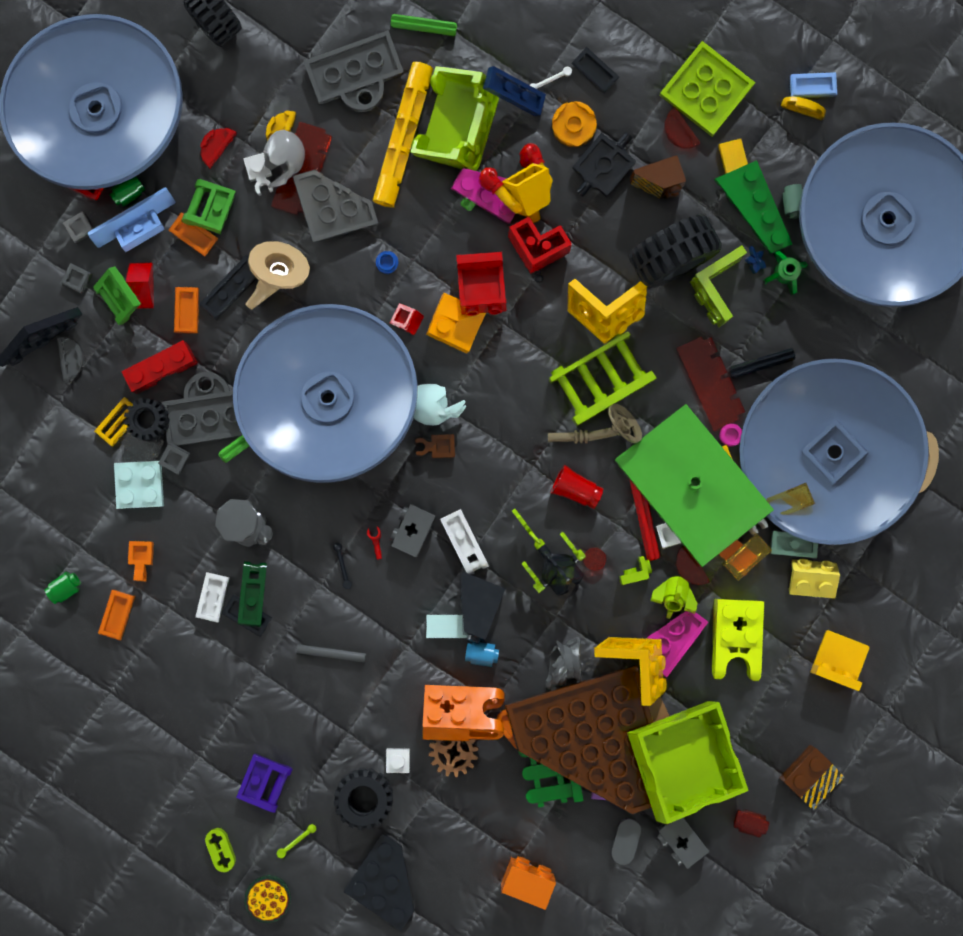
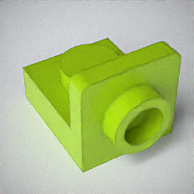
(631, 575)

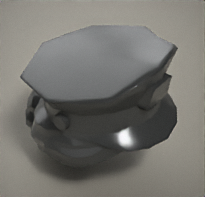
(243, 523)
(564, 664)

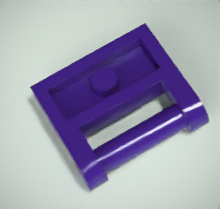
(257, 779)

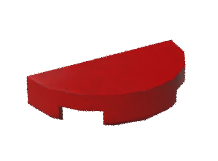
(214, 144)

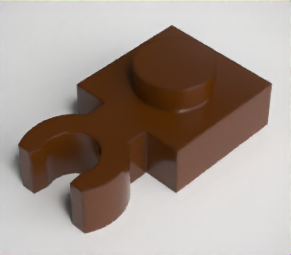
(441, 446)

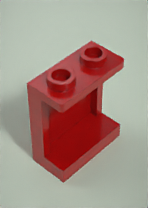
(481, 283)

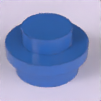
(387, 262)

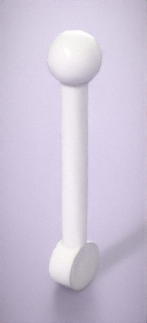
(566, 72)

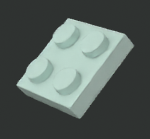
(138, 484)

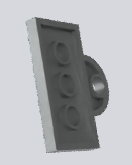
(355, 71)
(202, 413)

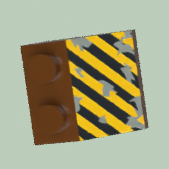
(660, 178)
(812, 777)

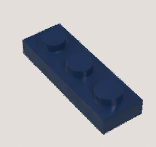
(514, 91)

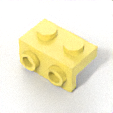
(814, 578)

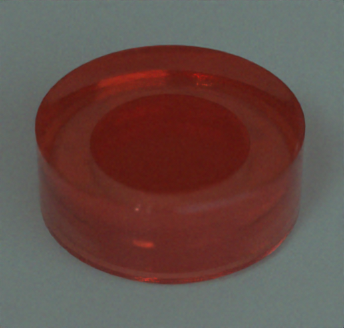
(594, 559)

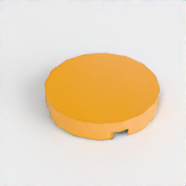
(574, 124)

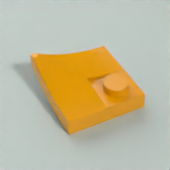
(451, 326)

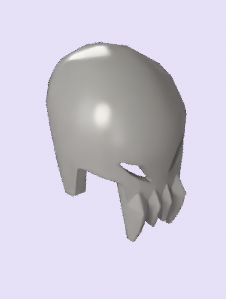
(286, 151)

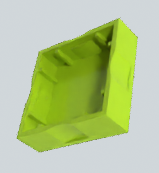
(687, 762)

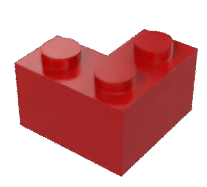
(538, 249)

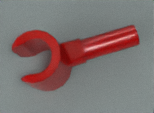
(375, 540)

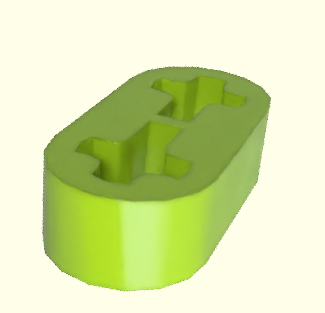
(225, 846)

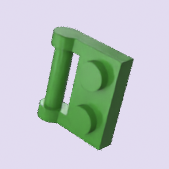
(216, 208)
(117, 295)

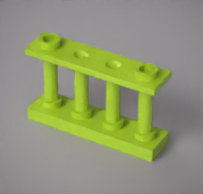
(601, 400)

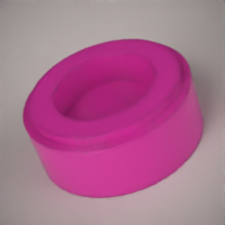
(730, 435)

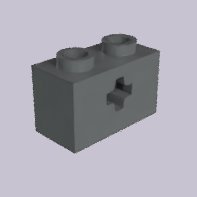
(413, 544)
(692, 849)

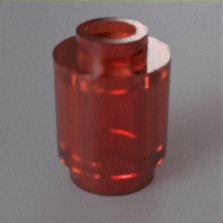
(751, 823)

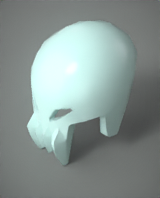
(432, 405)

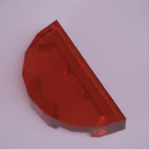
(679, 132)
(689, 568)

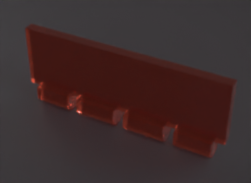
(313, 141)
(708, 385)

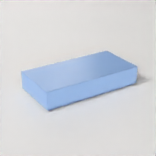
(813, 85)

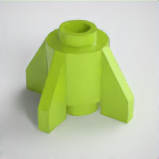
(675, 594)

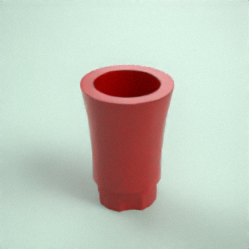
(576, 488)

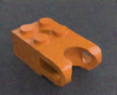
(458, 713)

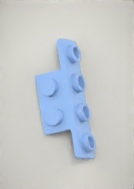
(135, 223)

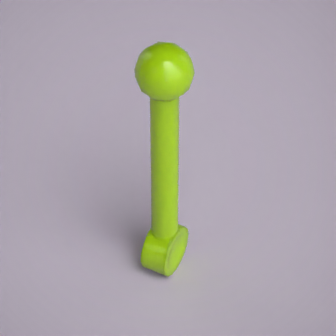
(281, 853)

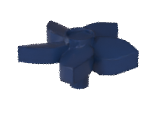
(755, 260)

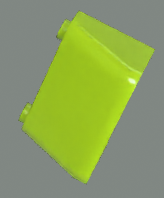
(458, 119)

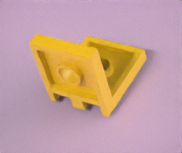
(605, 320)
(651, 662)

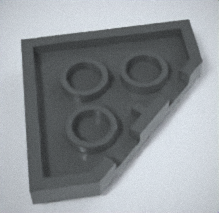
(331, 207)

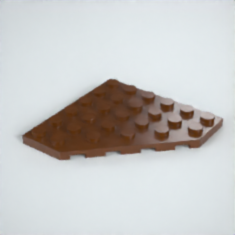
(585, 734)

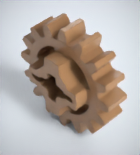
(464, 754)

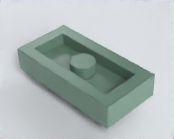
(786, 544)

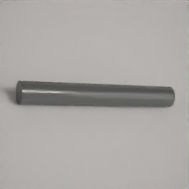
(331, 653)

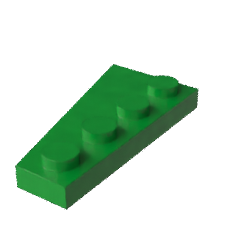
(754, 201)

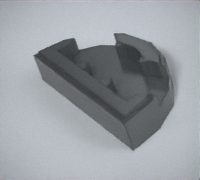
(70, 357)

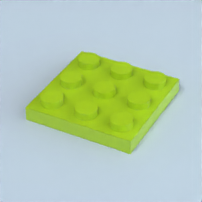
(707, 88)

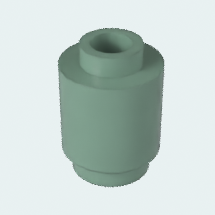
(791, 200)

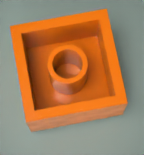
(528, 882)

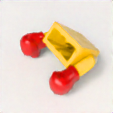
(527, 189)

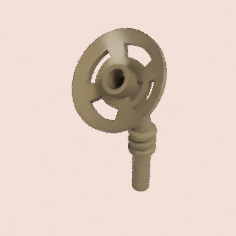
(620, 426)

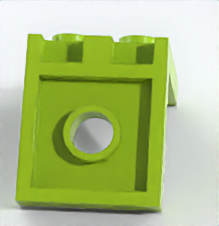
(707, 294)

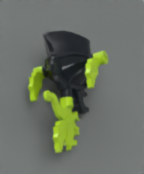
(558, 569)

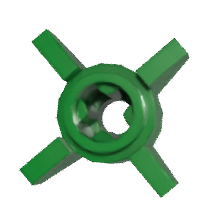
(781, 274)

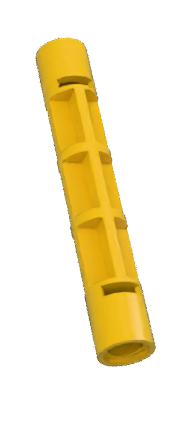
(403, 134)

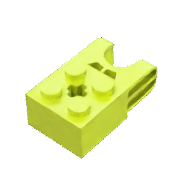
(733, 642)

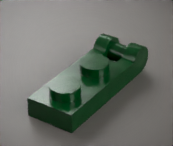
(252, 595)

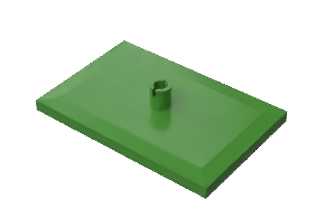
(694, 485)

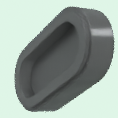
(626, 841)

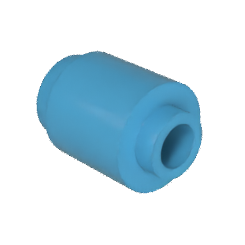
(481, 654)

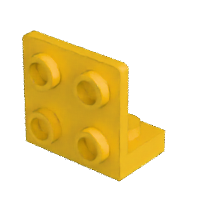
(840, 660)

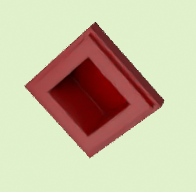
(407, 319)

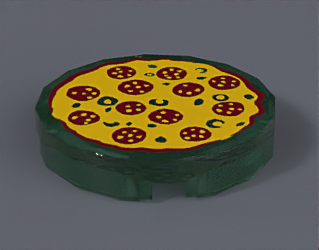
(267, 898)

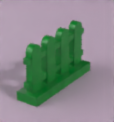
(552, 792)

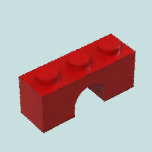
(167, 362)

